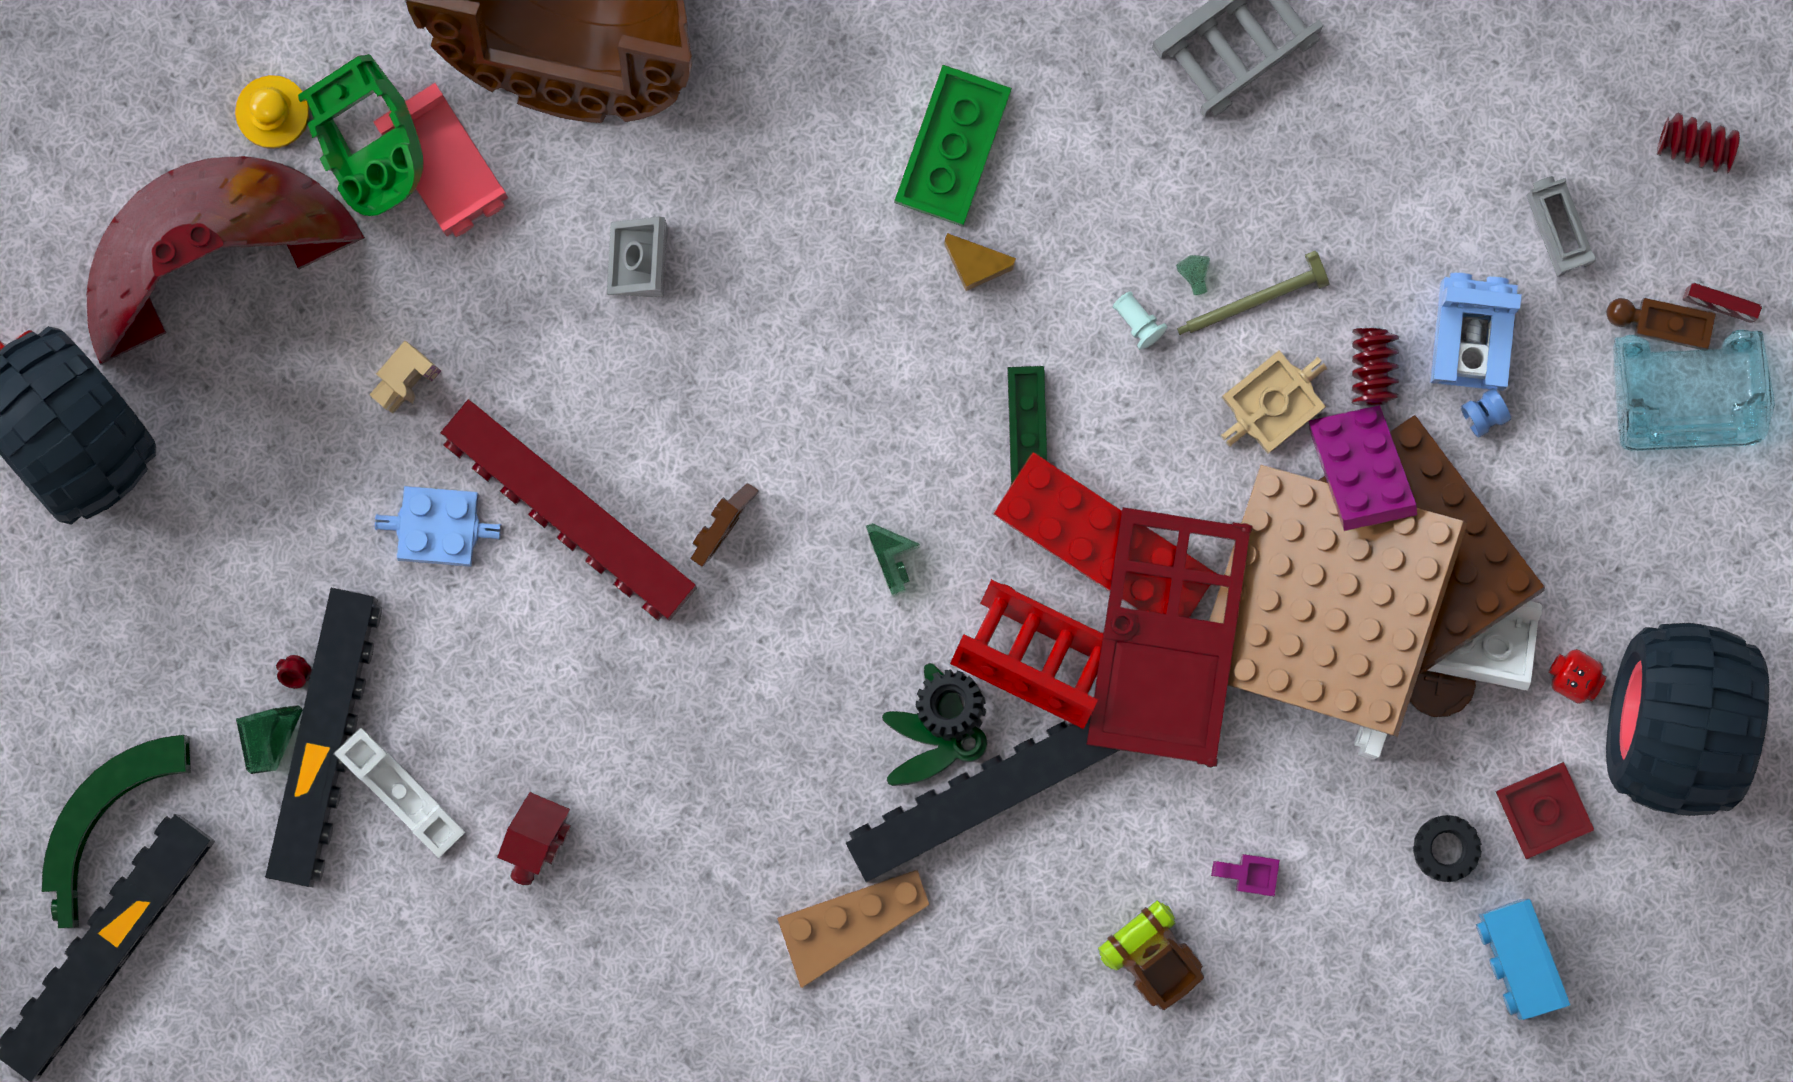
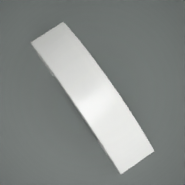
(400, 792)

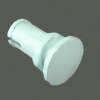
(1139, 320)

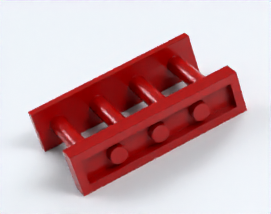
(1021, 679)

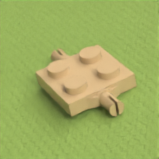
(1273, 402)

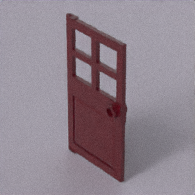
(1166, 673)

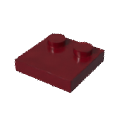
(1545, 810)

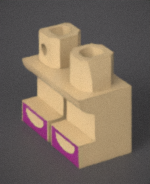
(400, 375)

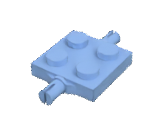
(437, 526)

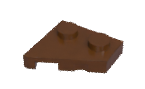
(726, 516)

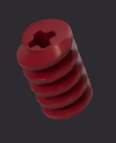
(1699, 142)
(1374, 367)

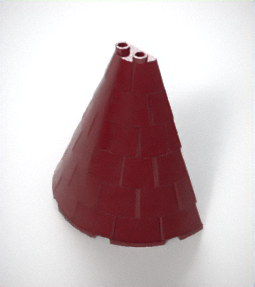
(193, 215)

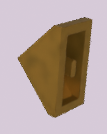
(975, 262)

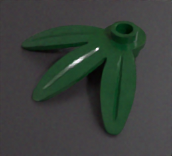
(938, 759)

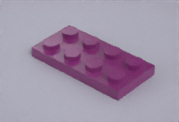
(1362, 468)

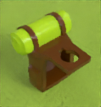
(1154, 957)

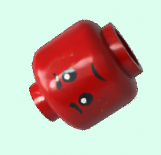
(1577, 676)

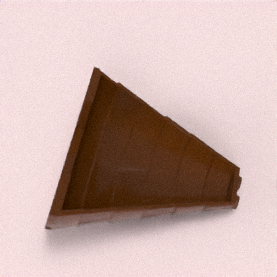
(567, 54)

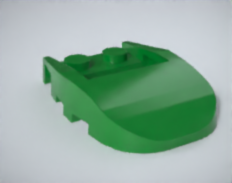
(387, 168)

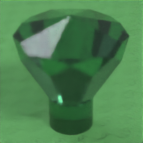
(1194, 270)

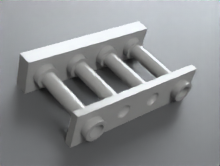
(1204, 23)

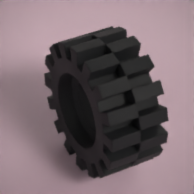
(956, 726)

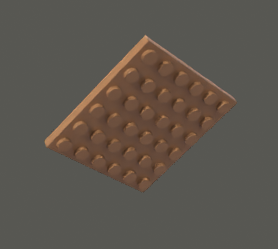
(1336, 612)

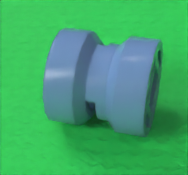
(1486, 412)

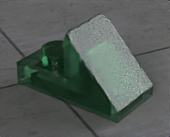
(886, 547)

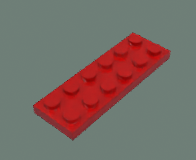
(1084, 534)

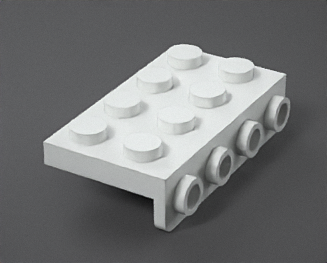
(1501, 653)

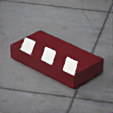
(1722, 302)

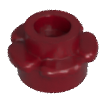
(293, 671)

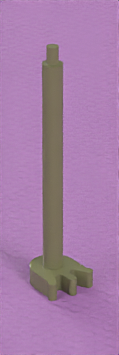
(1316, 274)

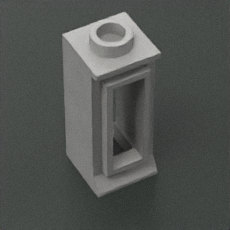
(1561, 261)

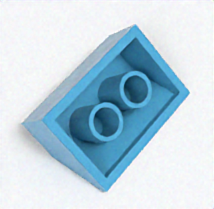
(1522, 960)

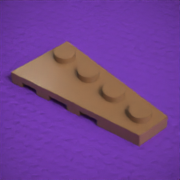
(840, 927)

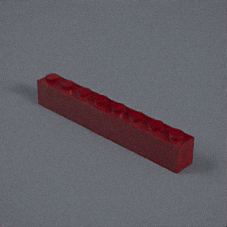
(568, 510)

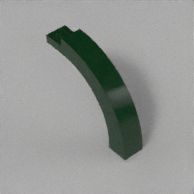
(87, 806)

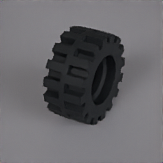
(1470, 848)

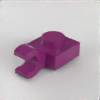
(1253, 874)

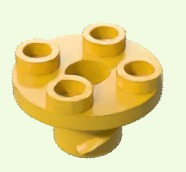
(271, 112)

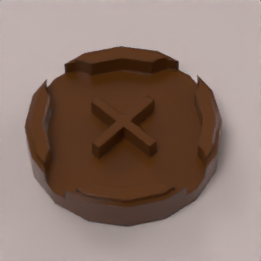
(1441, 693)

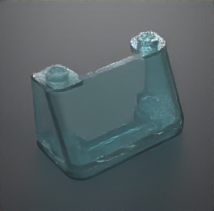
(1693, 394)

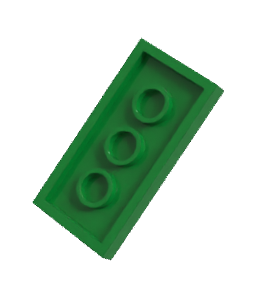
(952, 145)

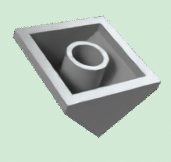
(637, 257)

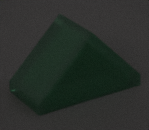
(266, 737)

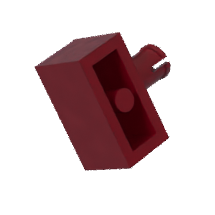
(534, 837)

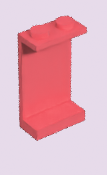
(454, 174)

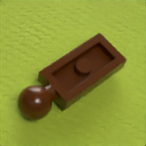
(1664, 322)

